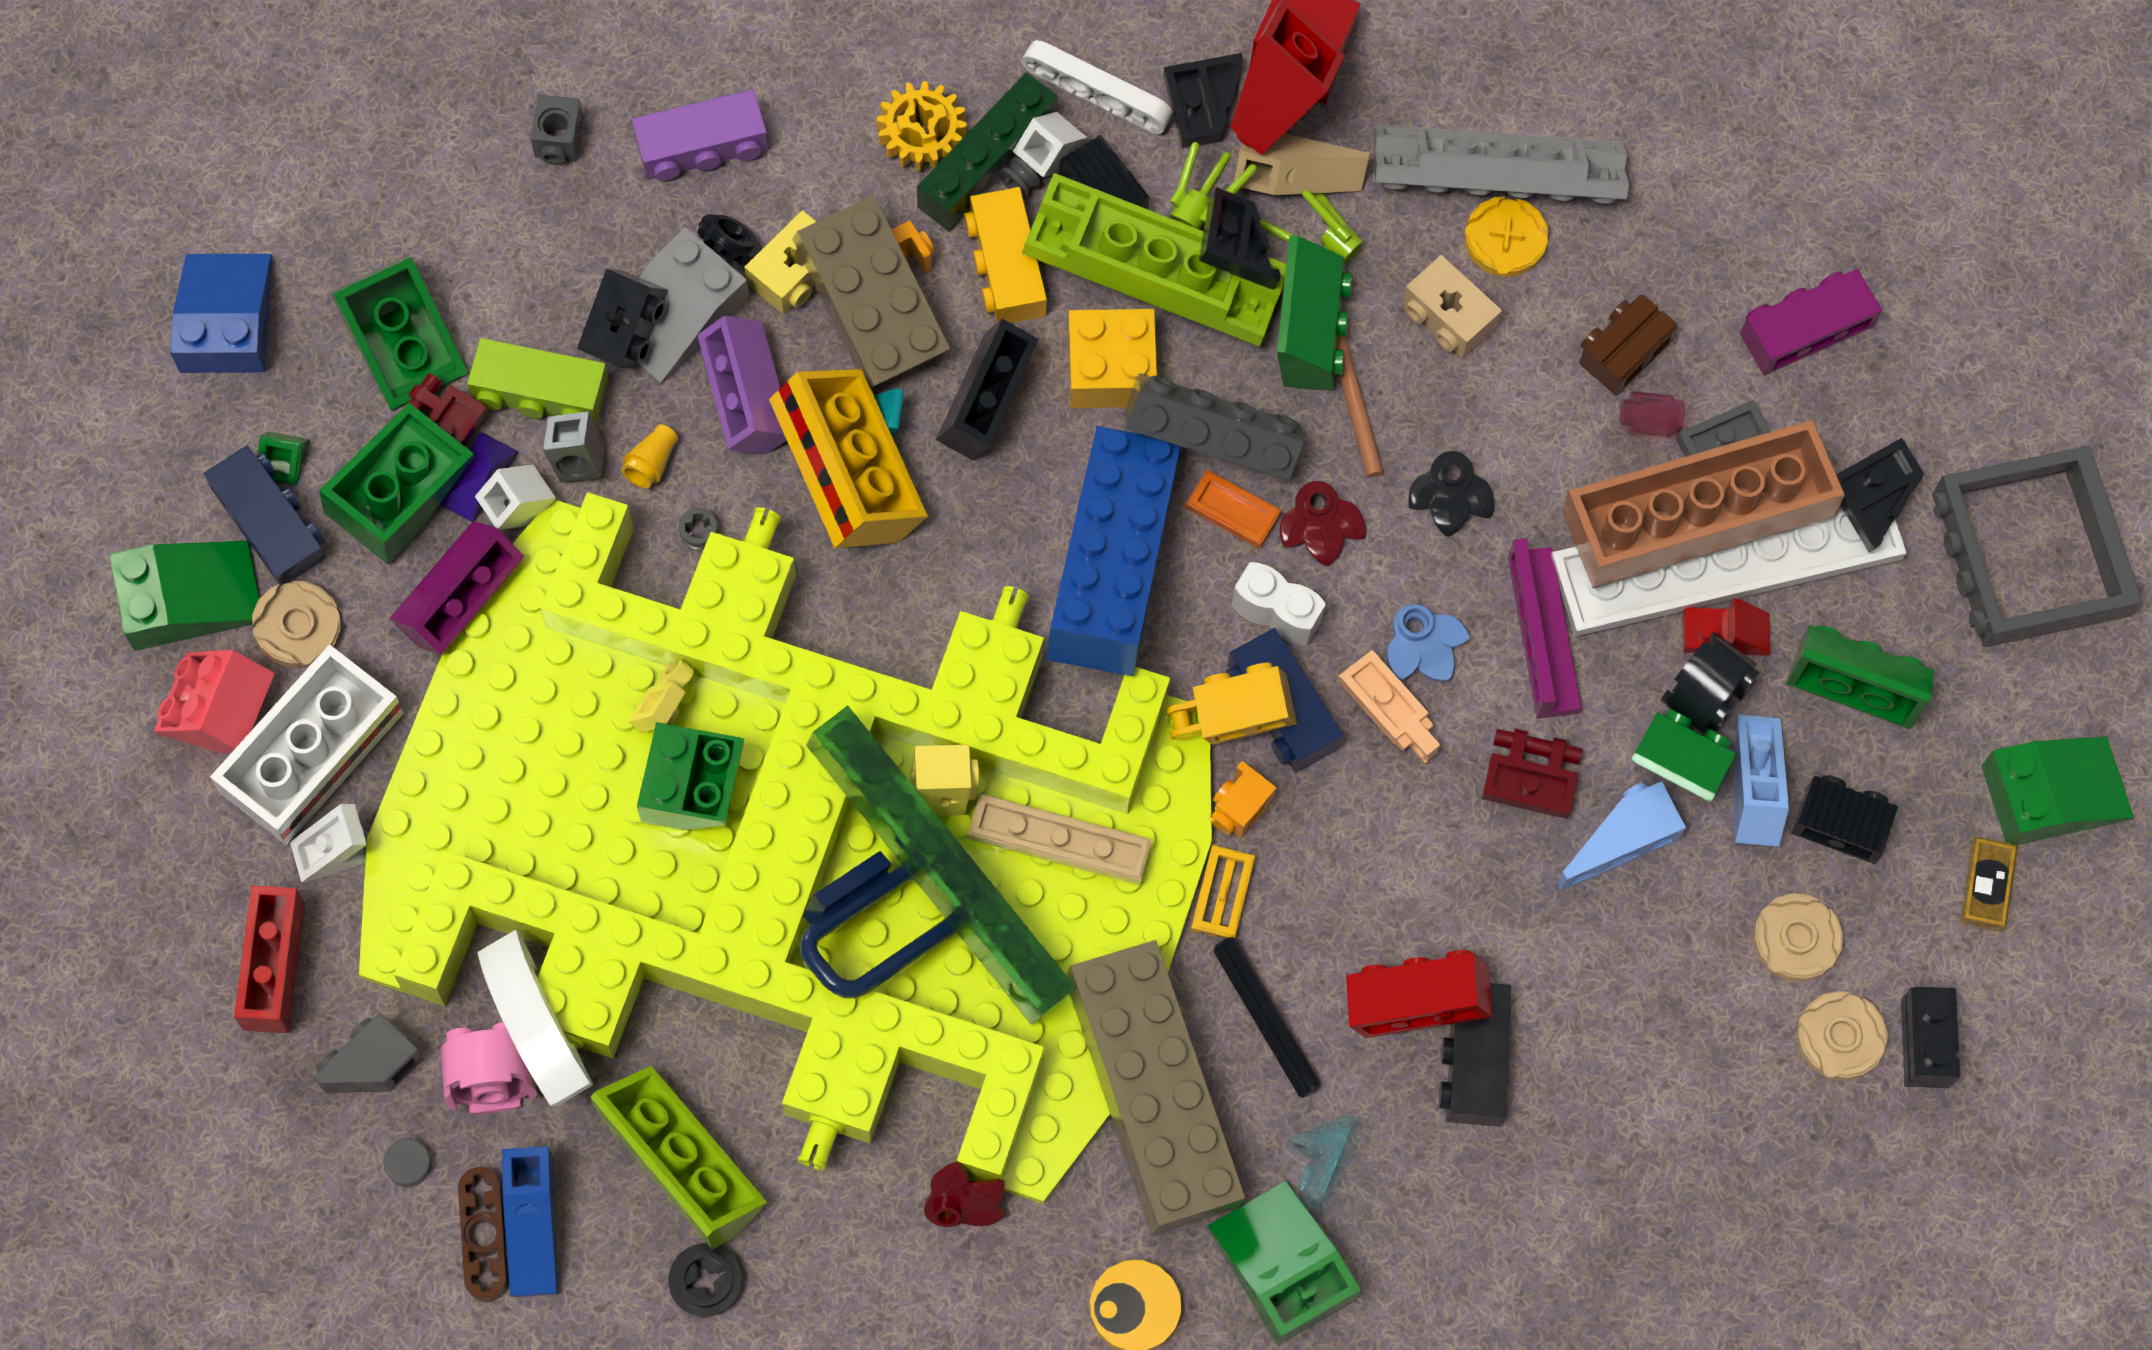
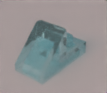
(1323, 1146)

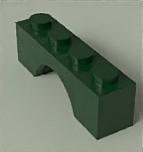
(971, 163)

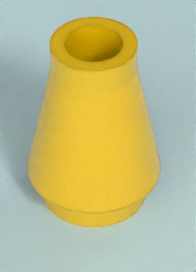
(649, 458)

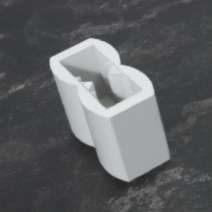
(1269, 600)

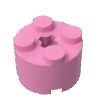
(484, 1071)

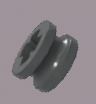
(1019, 175)
(687, 523)

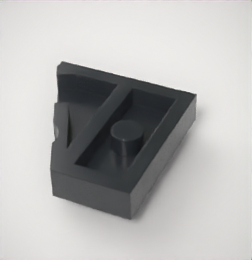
(1235, 239)
(1878, 490)

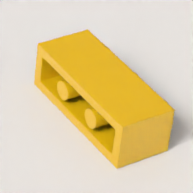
(1011, 277)

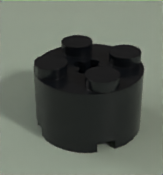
(1711, 682)

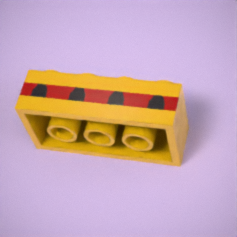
(847, 458)

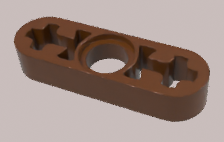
(467, 1202)

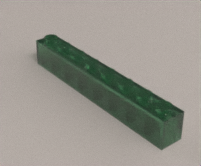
(940, 865)

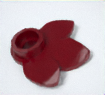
(1324, 528)
(958, 1201)

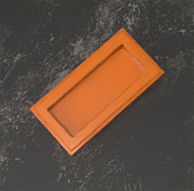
(1233, 509)

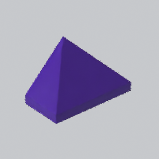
(488, 457)

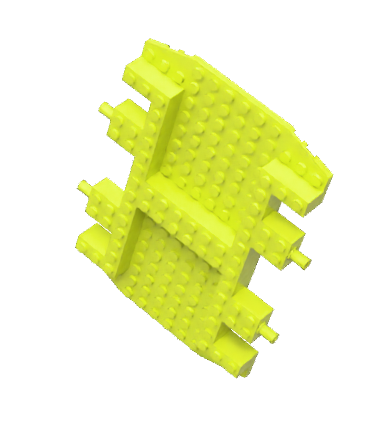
(528, 821)

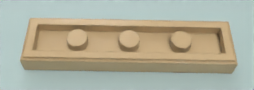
(1059, 839)

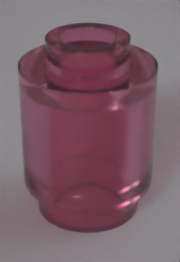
(1652, 414)

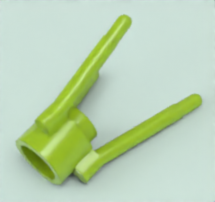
(1193, 206)
(1337, 238)

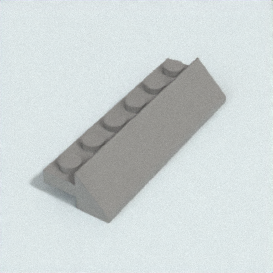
(1500, 163)

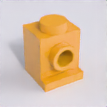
(1241, 802)

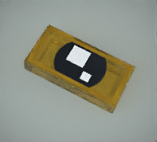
(1988, 884)

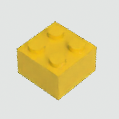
(1108, 354)

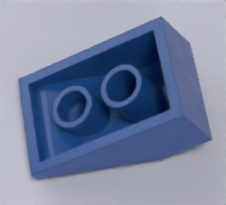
(222, 314)

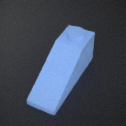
(1759, 781)
(1634, 828)

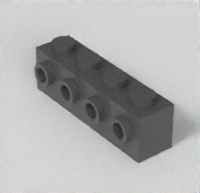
(1214, 426)

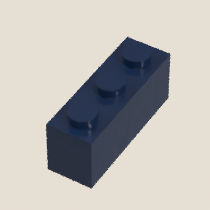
(266, 514)
(1316, 731)

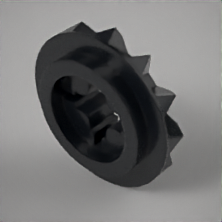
(729, 238)
(684, 1274)

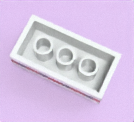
(307, 744)

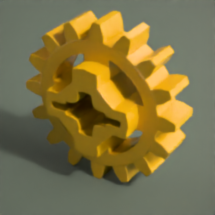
(908, 137)

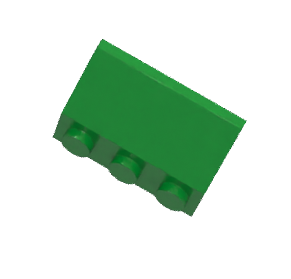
(1313, 316)
(1861, 676)

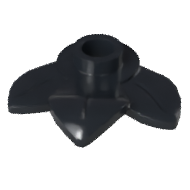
(1451, 499)

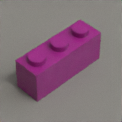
(1810, 320)
(457, 587)

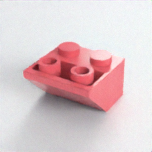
(214, 700)

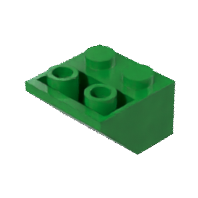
(689, 778)

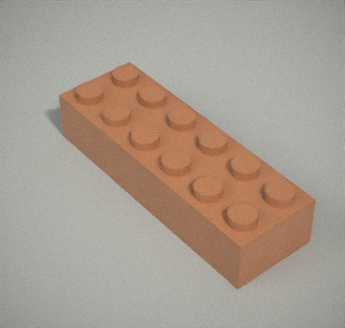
(1702, 503)

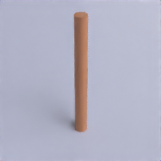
(1359, 415)

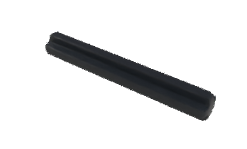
(1267, 1017)

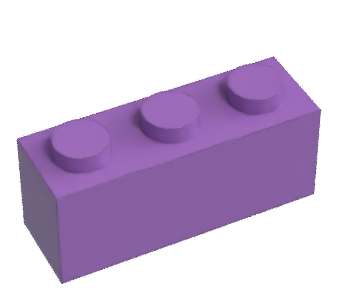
(700, 135)
(742, 383)

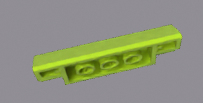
(1146, 259)

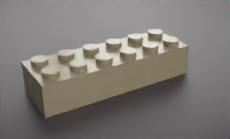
(1154, 1087)

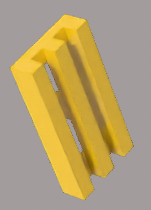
(1214, 928)

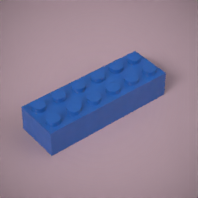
(1113, 552)

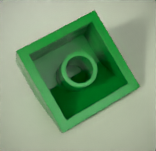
(1685, 755)

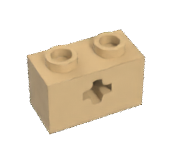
(1447, 288)

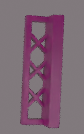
(1543, 631)

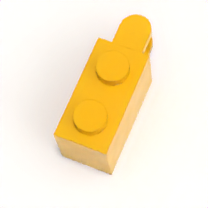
(1236, 706)

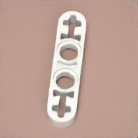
(1097, 86)

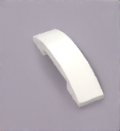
(531, 1020)

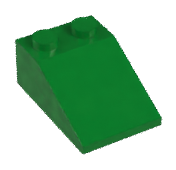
(398, 330)
(395, 483)
(183, 590)
(2055, 788)

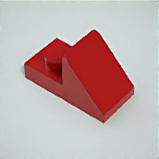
(1740, 625)

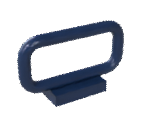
(845, 900)

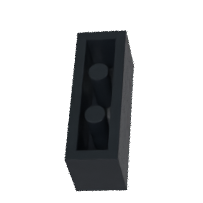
(987, 389)
(1478, 1065)

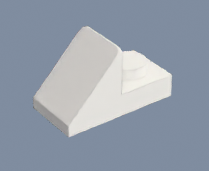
(330, 844)

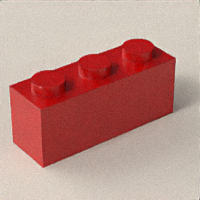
(269, 959)
(1419, 994)

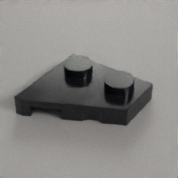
(1202, 96)

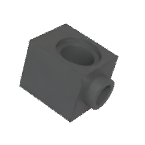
(553, 114)
(574, 446)

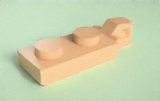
(1390, 705)

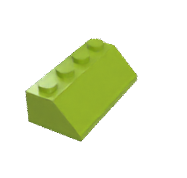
(679, 1155)

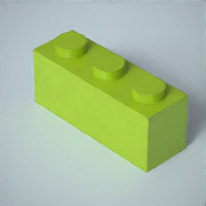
(536, 381)

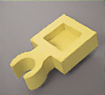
(662, 700)

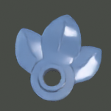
(1428, 649)

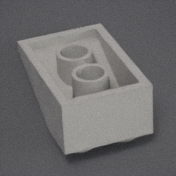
(698, 294)

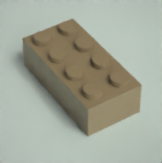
(870, 292)

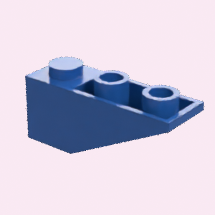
(530, 1220)

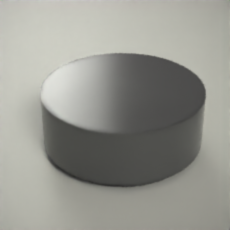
(407, 1162)

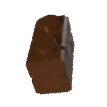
(1627, 343)

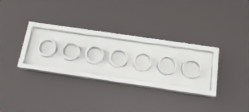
(1717, 577)

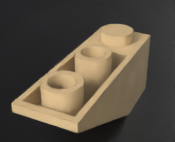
(1302, 165)

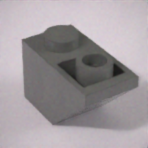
(370, 1062)

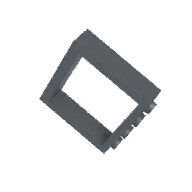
(2100, 526)

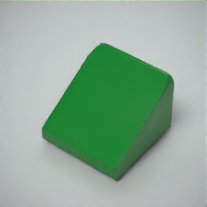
(285, 454)

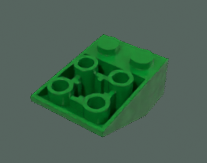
(1284, 1262)

